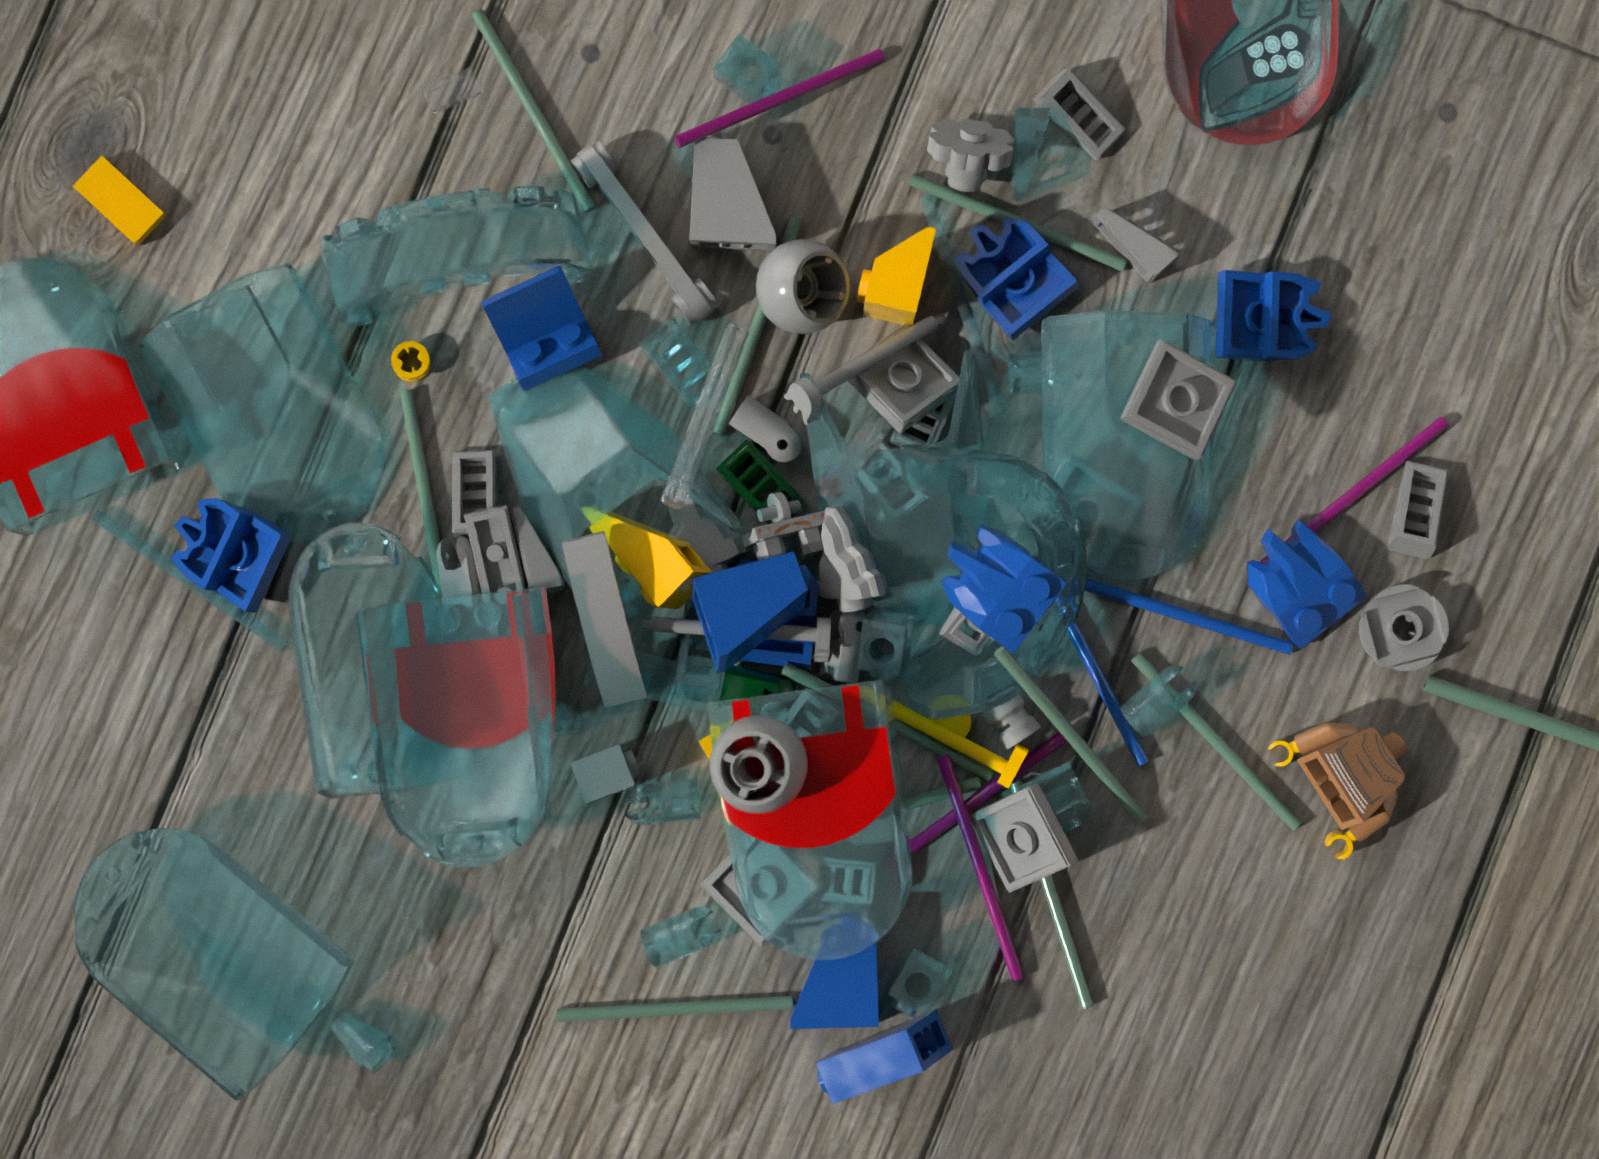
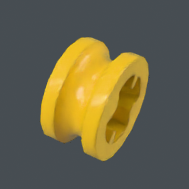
(398, 365)

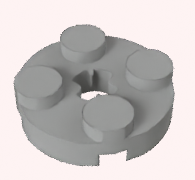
(1415, 606)

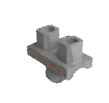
(768, 538)

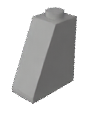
(726, 200)

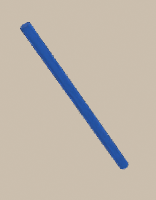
(1188, 616)
(1107, 694)

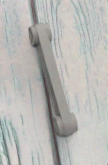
(691, 298)

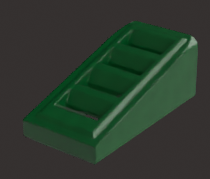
(736, 458)

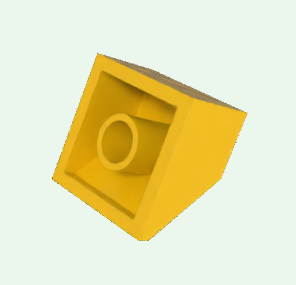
(896, 280)

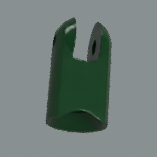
(747, 682)

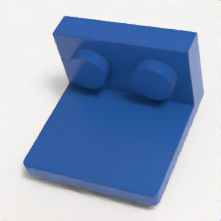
(541, 328)

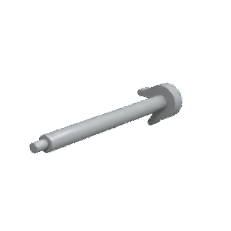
(808, 394)
(818, 634)

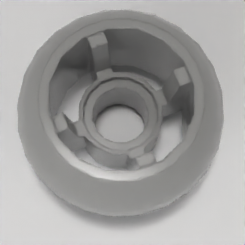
(804, 276)
(729, 770)

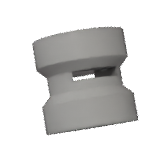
(1011, 722)

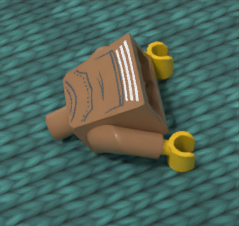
(1352, 775)

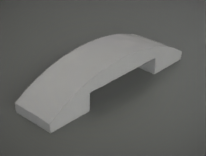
(603, 619)

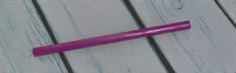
(779, 98)
(1375, 476)
(985, 793)
(980, 867)

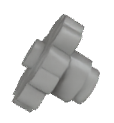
(970, 151)

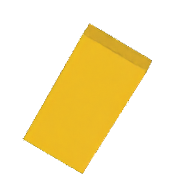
(119, 201)

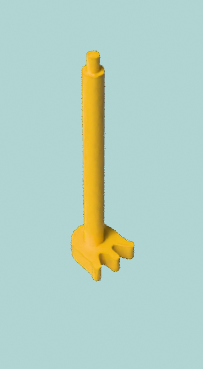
(1007, 768)

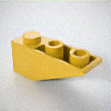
(654, 558)

